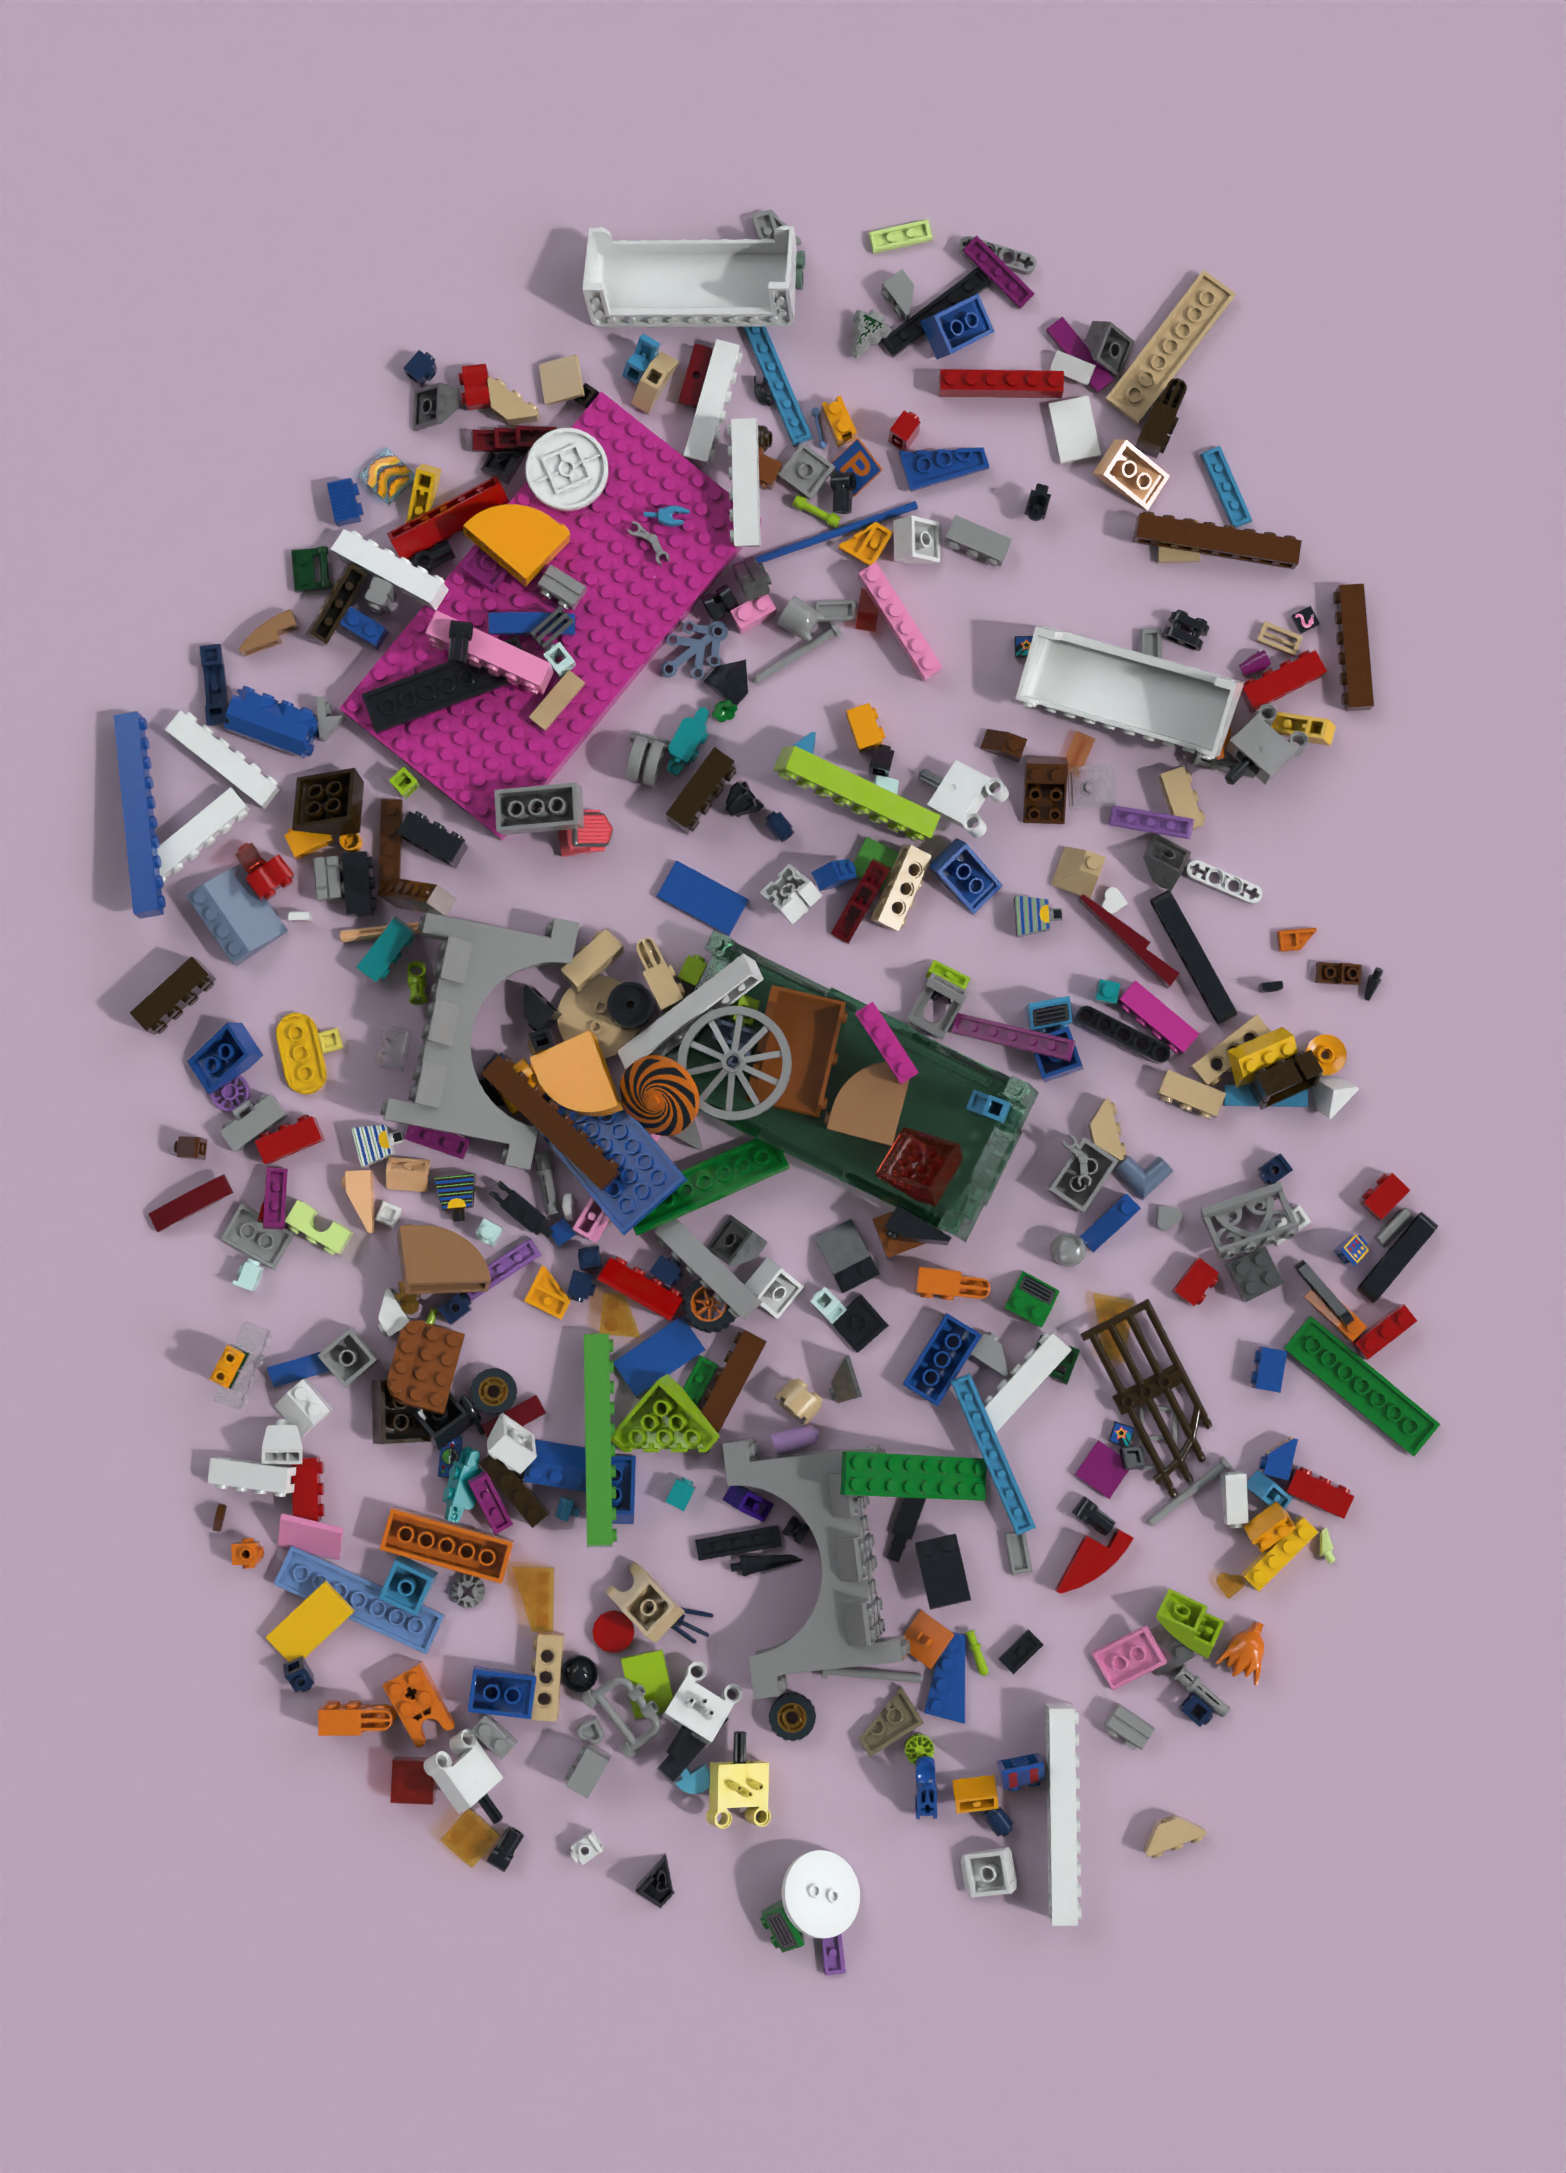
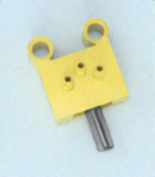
(738, 1785)

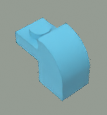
(695, 1780)

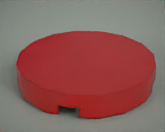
(613, 1631)

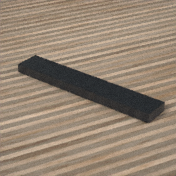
(912, 329)

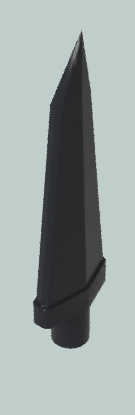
(755, 1564)

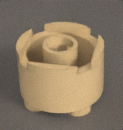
(799, 1401)

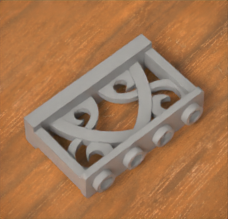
(1248, 1201)

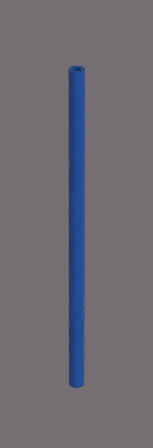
(836, 532)

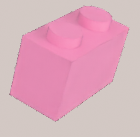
(753, 613)

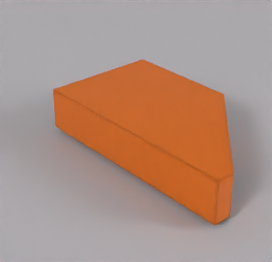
(1293, 939)

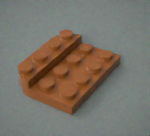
(424, 1366)

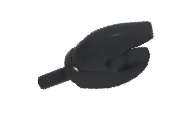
(473, 1412)

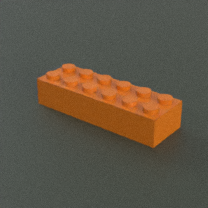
(447, 1545)

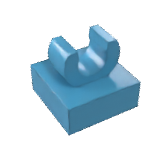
(566, 1508)

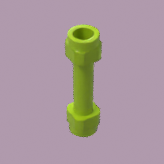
(831, 519)

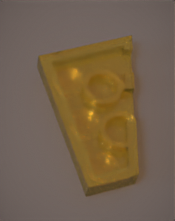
(1106, 1308)

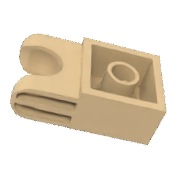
(659, 975)
(642, 1599)

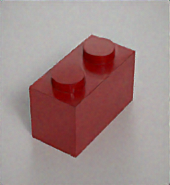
(904, 430)
(1384, 1196)
(1195, 1282)

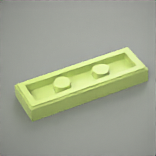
(900, 236)

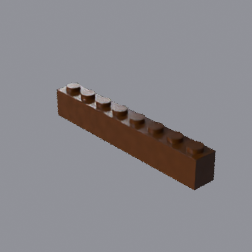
(1217, 540)
(551, 1123)

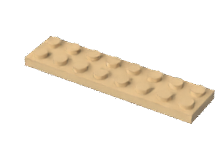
(1170, 347)

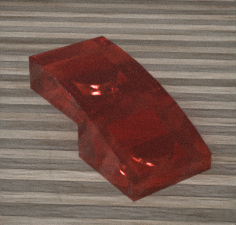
(867, 613)

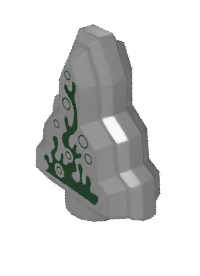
(867, 331)

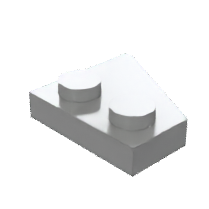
(766, 223)

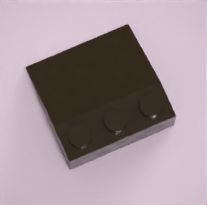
(329, 803)
(392, 1420)

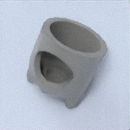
(799, 618)
(1068, 1249)

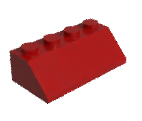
(640, 1288)

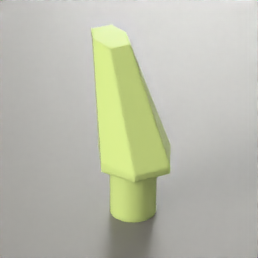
(1326, 1546)

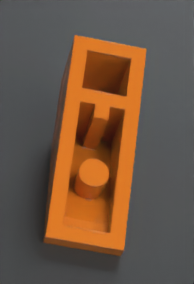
(1349, 1332)

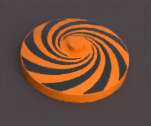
(659, 1095)

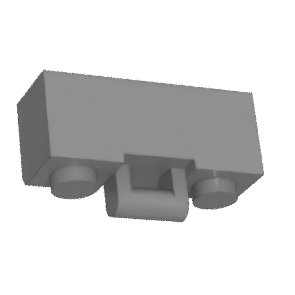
(260, 1120)

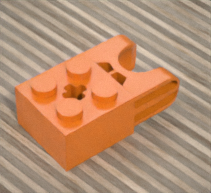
(949, 1284)
(417, 1709)
(354, 1718)

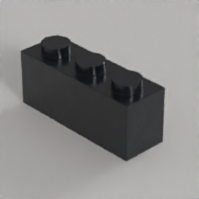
(358, 884)

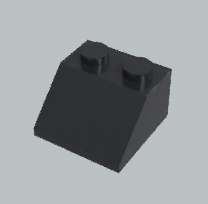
(446, 1427)

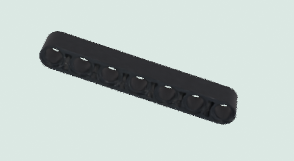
(1193, 957)

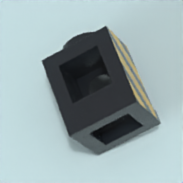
(540, 1041)

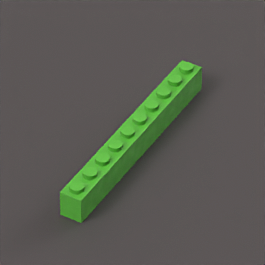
(598, 1440)

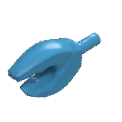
(665, 515)

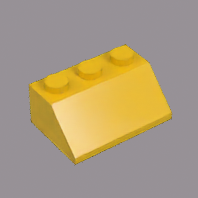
(1261, 1053)

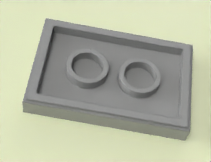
(255, 1241)

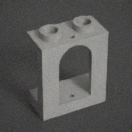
(948, 989)

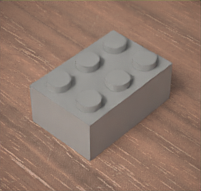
(1099, 1168)

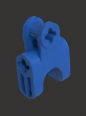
(925, 1788)

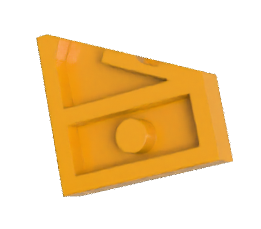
(867, 544)
(548, 1294)

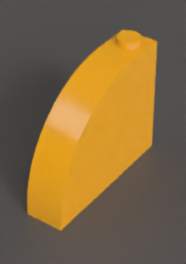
(517, 538)
(577, 1076)

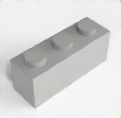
(977, 541)

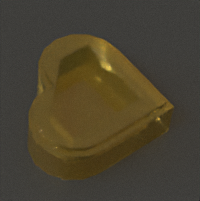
(1229, 1583)

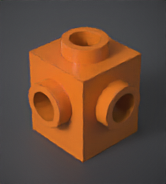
(240, 1556)

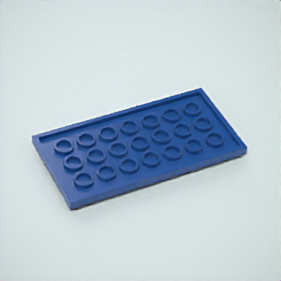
(645, 1168)

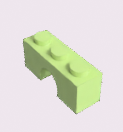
(302, 1219)

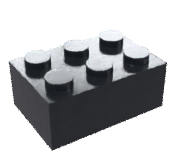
(433, 838)

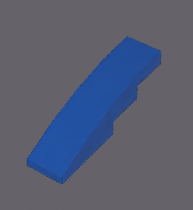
(524, 622)

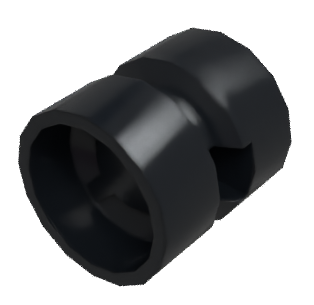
(712, 602)

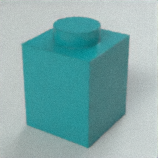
(1107, 992)
(681, 1493)

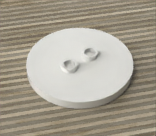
(566, 469)
(820, 1894)

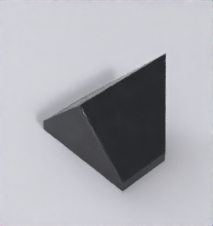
(503, 465)
(729, 681)
(657, 1884)

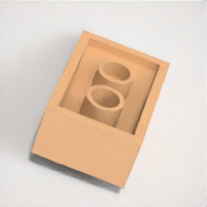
(1131, 473)

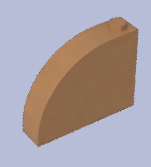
(869, 1105)
(439, 1261)

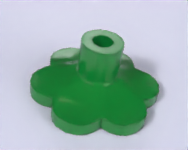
(724, 711)

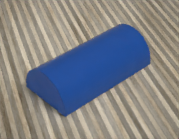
(942, 1359)

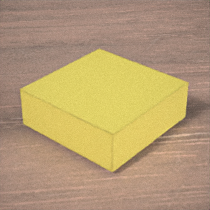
(330, 1040)

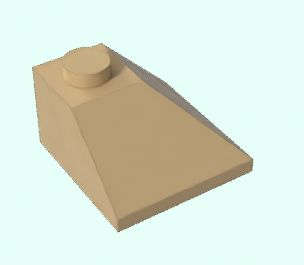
(1078, 871)

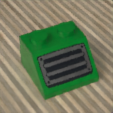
(1031, 1299)
(784, 1933)

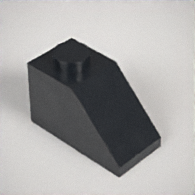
(881, 760)
(538, 1009)

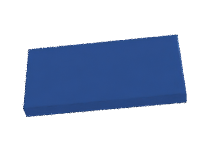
(702, 898)
(659, 1355)

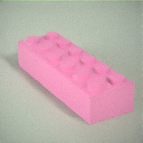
(495, 655)

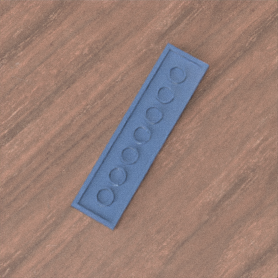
(305, 1572)

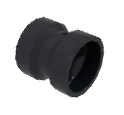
(796, 1529)

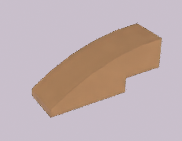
(269, 633)

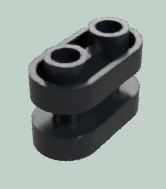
(1181, 620)

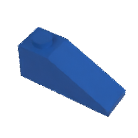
(1110, 1222)

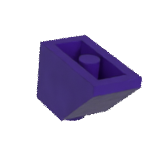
(748, 1502)

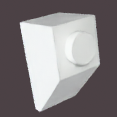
(391, 1316)

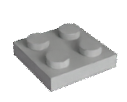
(806, 471)

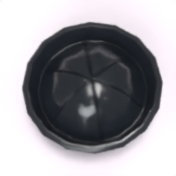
(579, 1673)

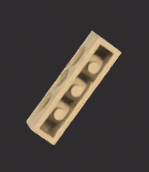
(891, 893)
(1202, 1067)
(554, 1643)

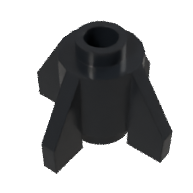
(742, 800)

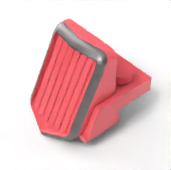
(586, 840)

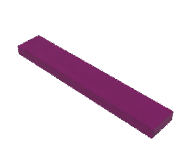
(1013, 1037)

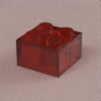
(410, 1782)

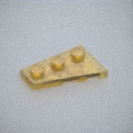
(537, 1593)

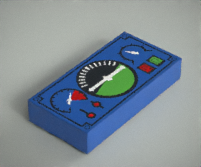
(449, 1454)

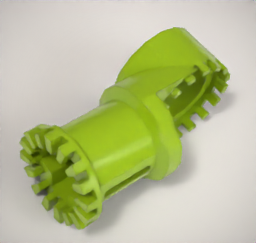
(414, 980)

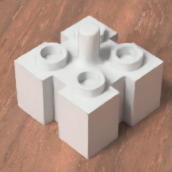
(791, 894)

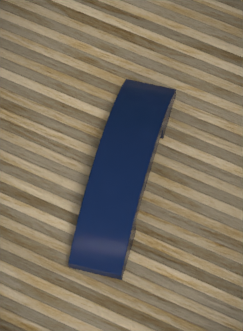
(215, 684)

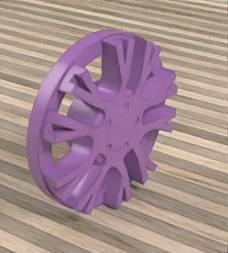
(231, 1092)

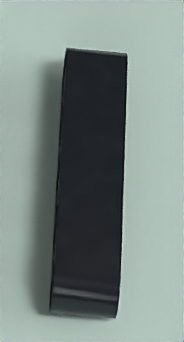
(1133, 1034)
(1397, 1257)

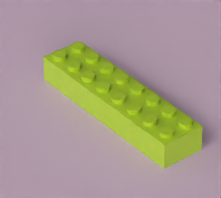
(856, 793)

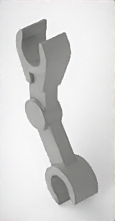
(652, 538)
(1082, 1158)

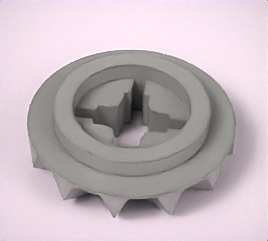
(478, 1591)

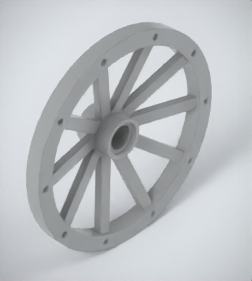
(785, 1053)

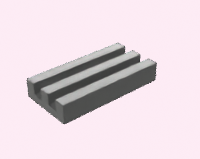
(564, 615)

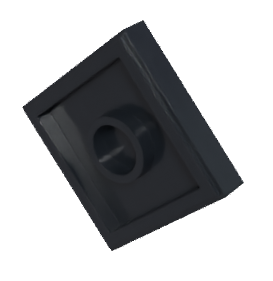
(860, 1323)

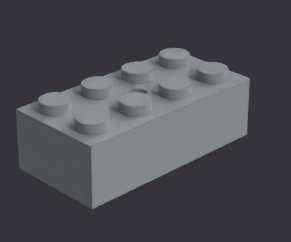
(519, 808)

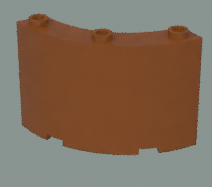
(812, 1033)

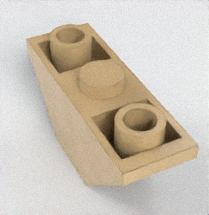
(654, 382)
(509, 404)
(1106, 1132)
(1172, 1834)

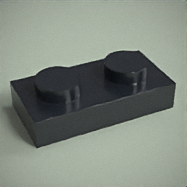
(1020, 1651)

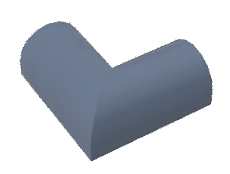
(727, 1031)
(1141, 1180)

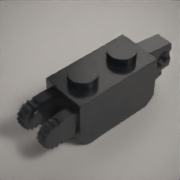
(523, 1211)

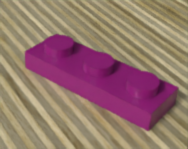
(440, 1141)
(275, 1198)
(490, 1502)

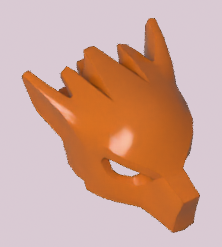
(1245, 1652)

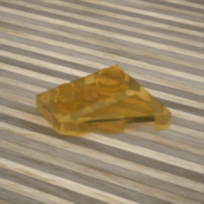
(617, 1316)

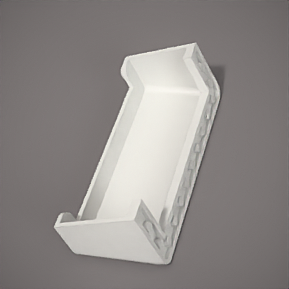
(690, 281)
(1129, 691)

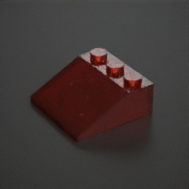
(921, 1165)

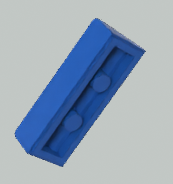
(296, 1369)

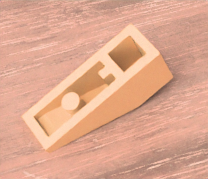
(360, 1191)

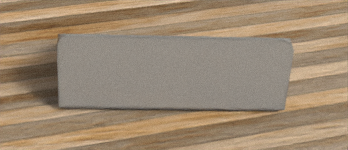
(1393, 1227)

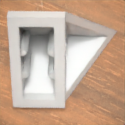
(1332, 1094)

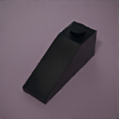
(910, 1228)

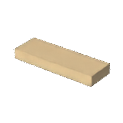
(557, 700)

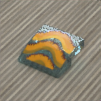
(387, 476)

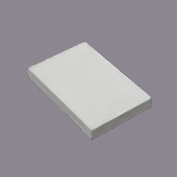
(1074, 429)

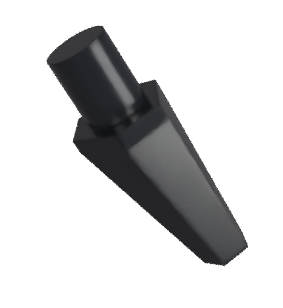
(1372, 983)
(491, 1092)

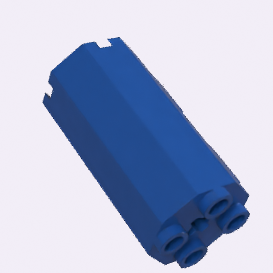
(272, 723)

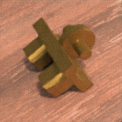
(409, 1303)

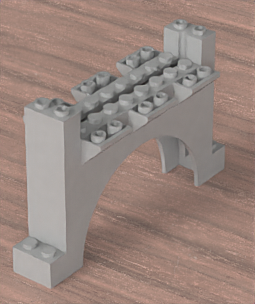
(446, 1085)
(847, 1617)

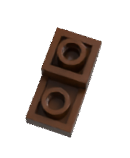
(1338, 973)

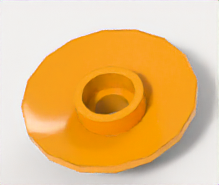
(1336, 1053)

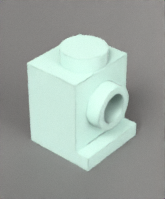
(557, 650)
(489, 1232)
(249, 1275)
(828, 1305)

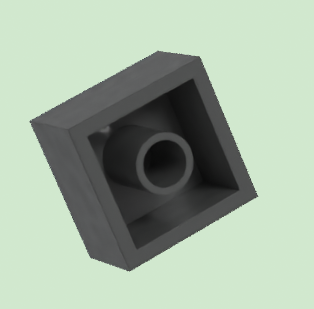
(1254, 1273)

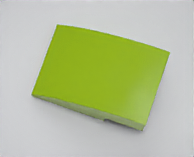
(1189, 1622)
(652, 1673)

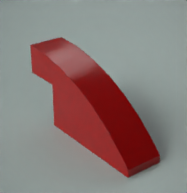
(1092, 1560)

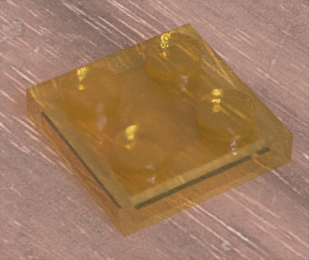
(470, 1837)

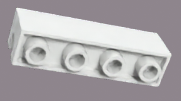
(251, 1475)

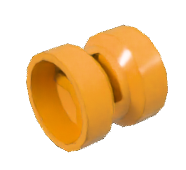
(347, 840)

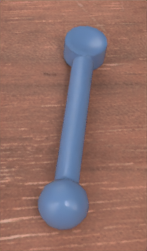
(815, 412)

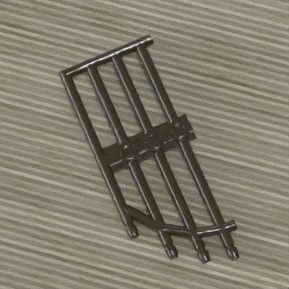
(1146, 1390)

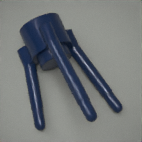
(680, 1621)

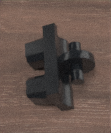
(1038, 503)

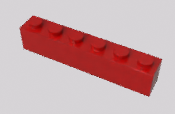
(1001, 383)
(446, 518)

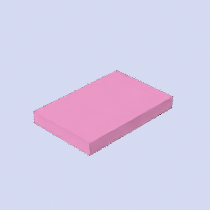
(310, 1536)
(1129, 1657)

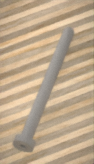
(834, 630)
(1224, 1464)
(873, 1674)

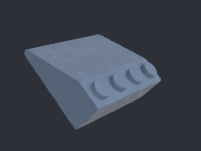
(236, 915)

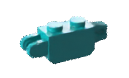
(687, 741)
(458, 1492)

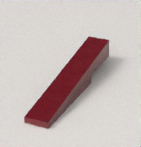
(1132, 941)

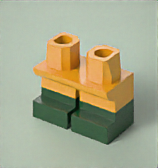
(226, 1371)

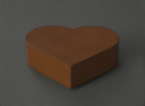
(219, 1517)

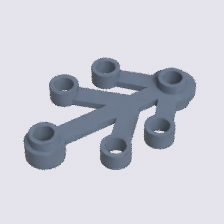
(696, 647)

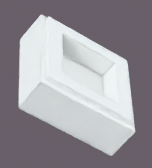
(297, 917)
(388, 1214)

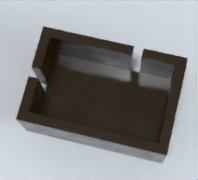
(1285, 1079)

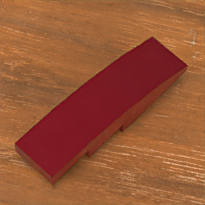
(507, 439)
(860, 901)
(190, 1203)

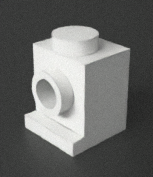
(590, 1841)

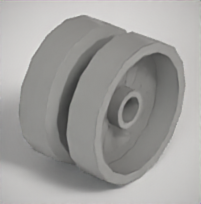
(641, 759)

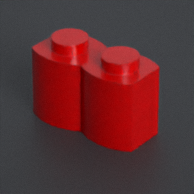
(475, 387)
(269, 878)

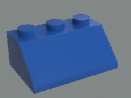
(558, 1466)

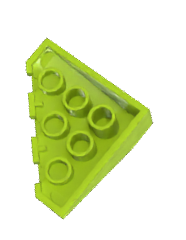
(665, 1421)

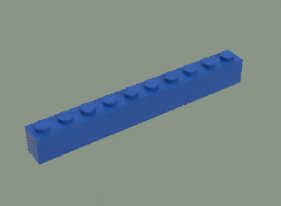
(139, 815)

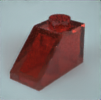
(250, 857)

